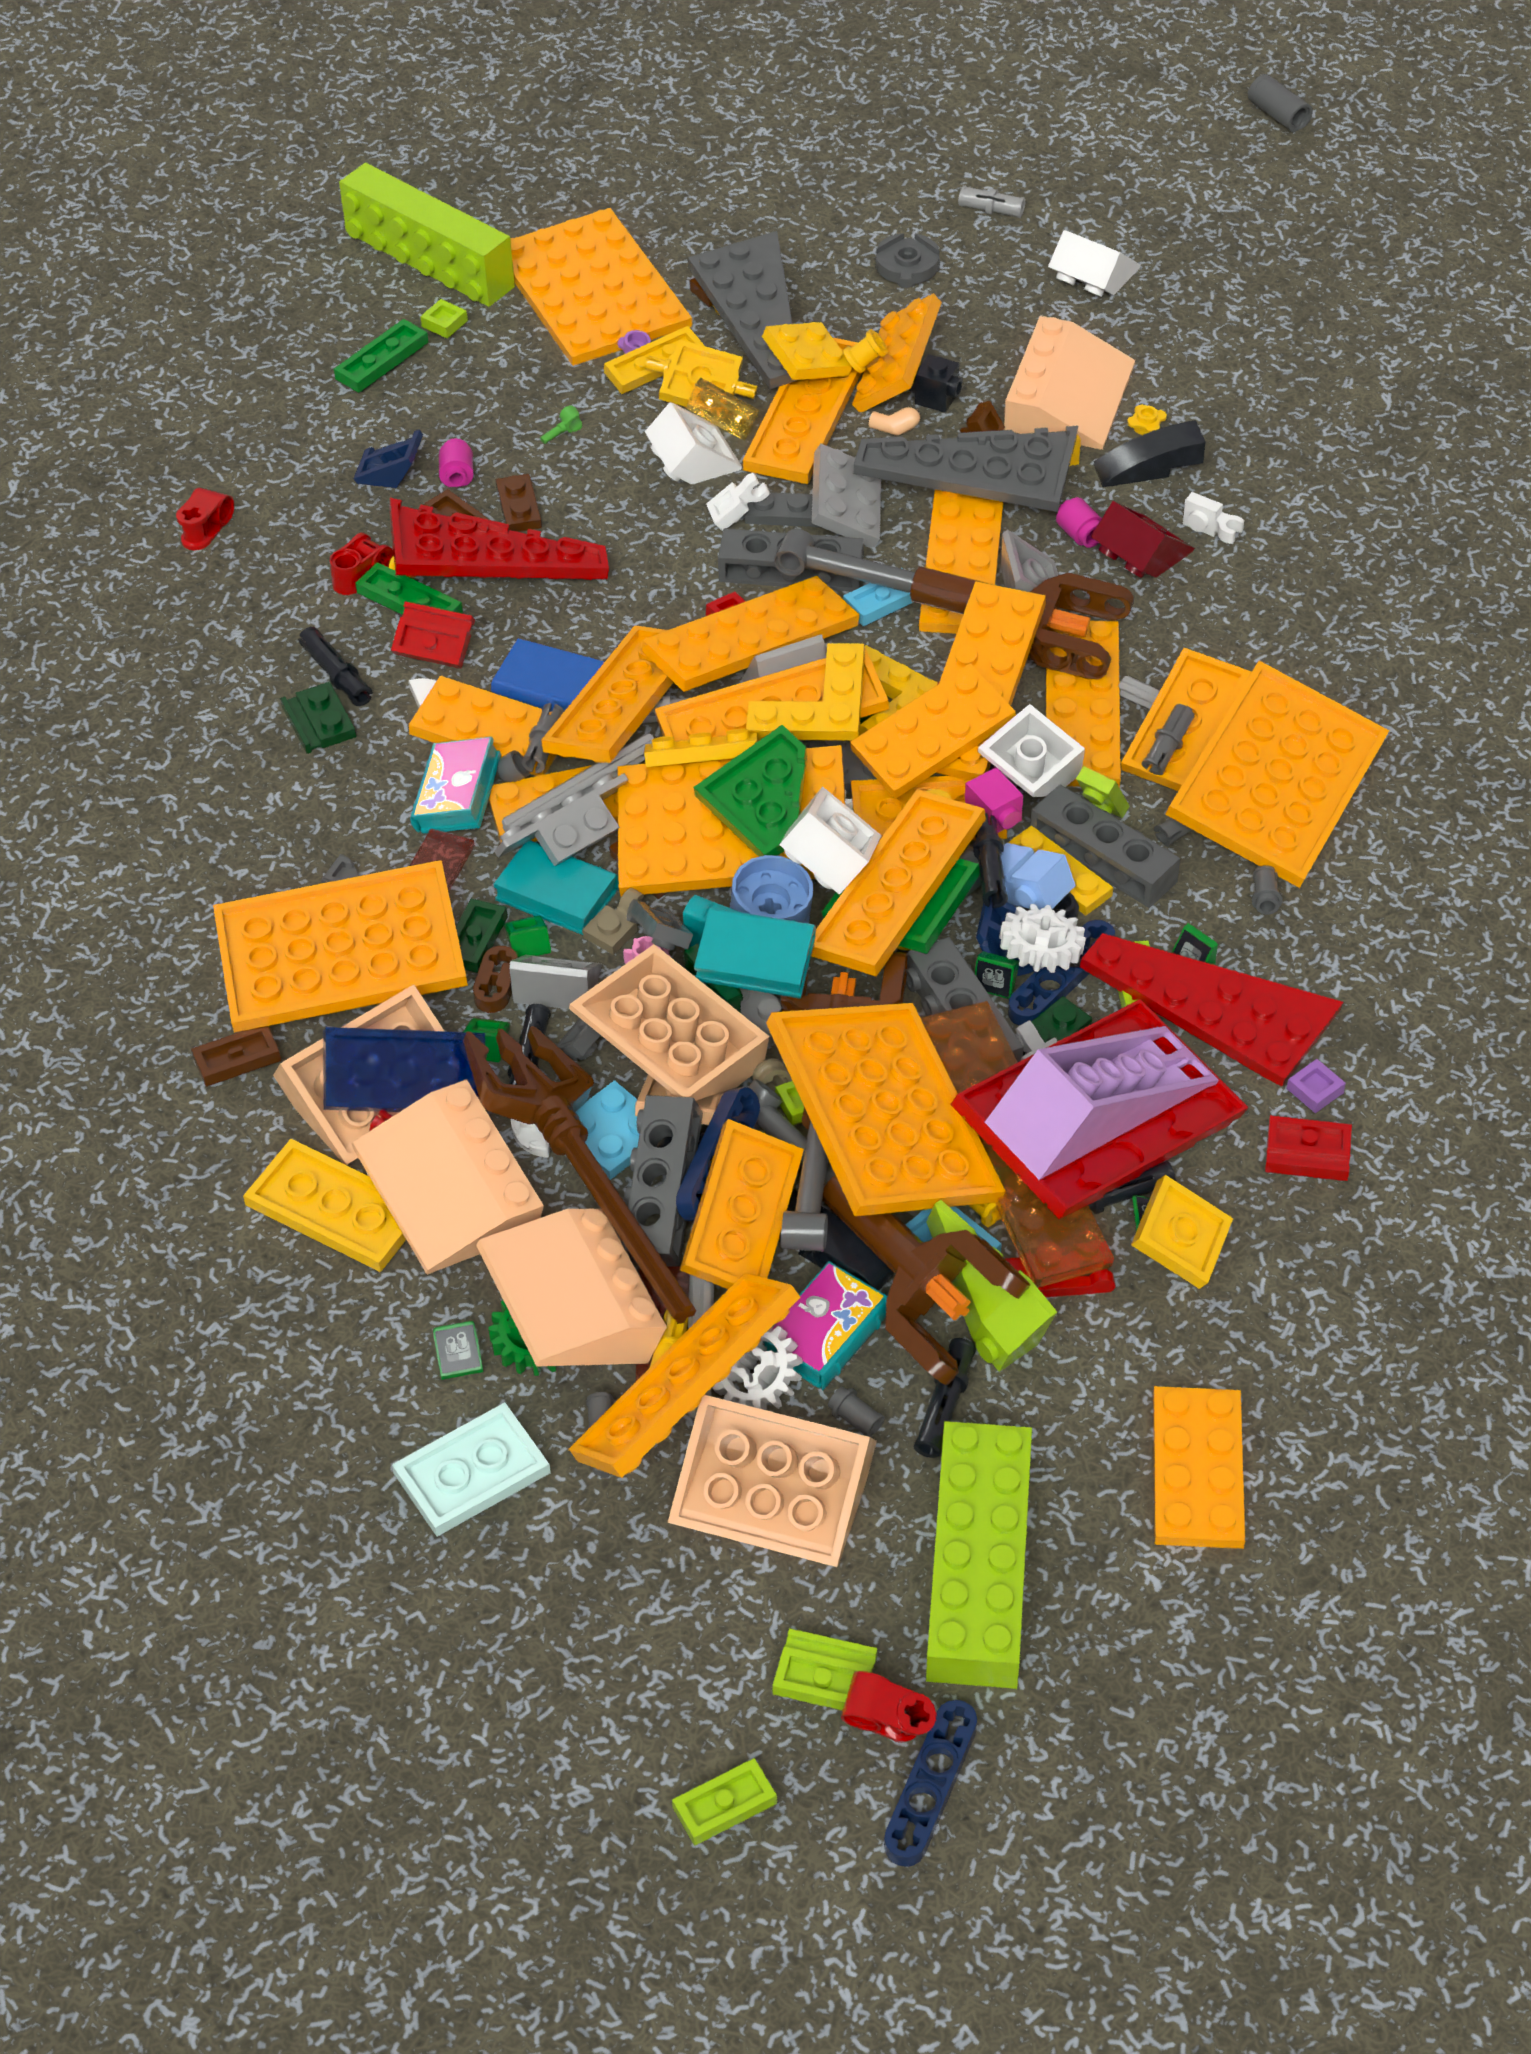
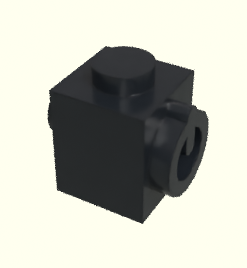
(937, 383)

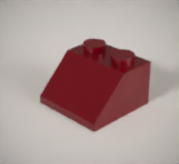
(1139, 541)

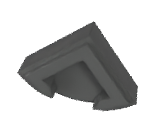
(341, 869)

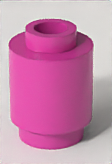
(455, 463)
(1078, 521)

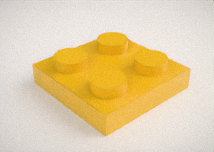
(807, 350)
(1182, 1231)

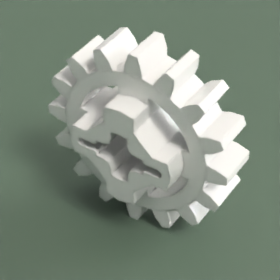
(1042, 938)
(769, 1377)

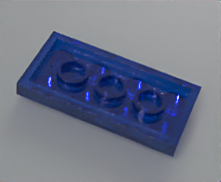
(390, 1067)

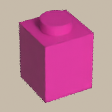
(997, 797)

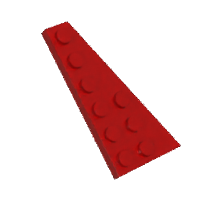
(485, 548)
(1239, 1014)

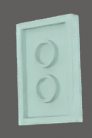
(471, 1469)

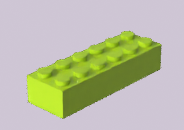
(427, 234)
(979, 1555)

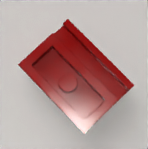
(433, 635)
(1308, 1148)

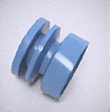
(772, 889)

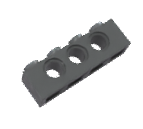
(750, 556)
(1107, 845)
(949, 983)
(660, 1119)

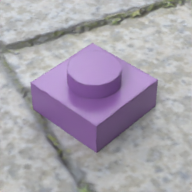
(1316, 1086)

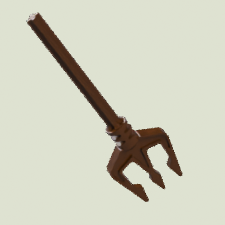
(553, 1110)

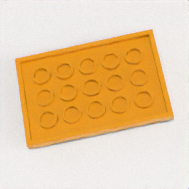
(593, 285)
(1277, 773)
(676, 842)
(338, 945)
(884, 1108)

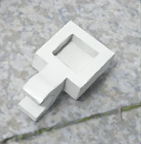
(732, 501)
(1207, 517)

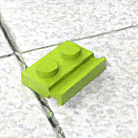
(820, 1668)

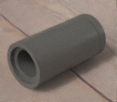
(1280, 103)

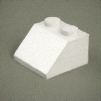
(1092, 264)
(690, 446)
(1034, 753)
(830, 841)

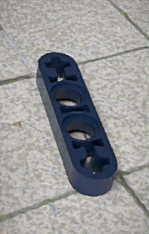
(1067, 979)
(735, 1104)
(927, 1781)

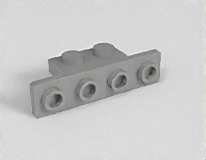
(573, 827)

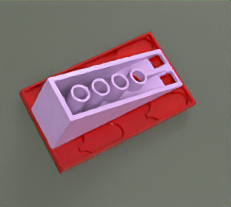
(1099, 1108)

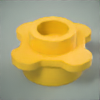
(1146, 419)

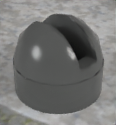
(510, 767)

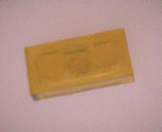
(722, 409)

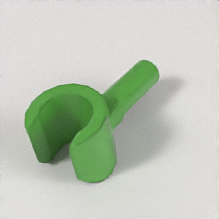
(570, 423)

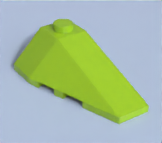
(996, 1320)

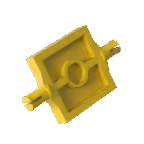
(695, 361)

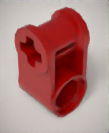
(204, 517)
(355, 560)
(879, 1707)

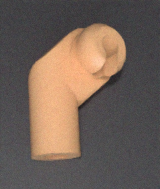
(897, 423)

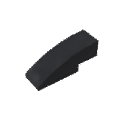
(1152, 455)

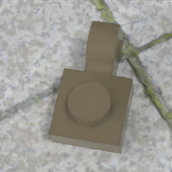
(610, 927)

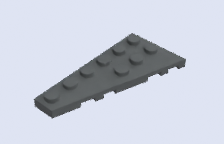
(749, 294)
(984, 464)

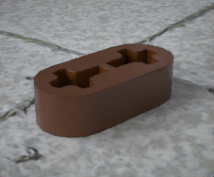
(487, 977)

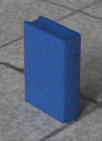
(543, 675)

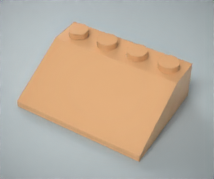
(1068, 381)
(673, 1026)
(303, 1073)
(447, 1176)
(573, 1290)
(771, 1480)

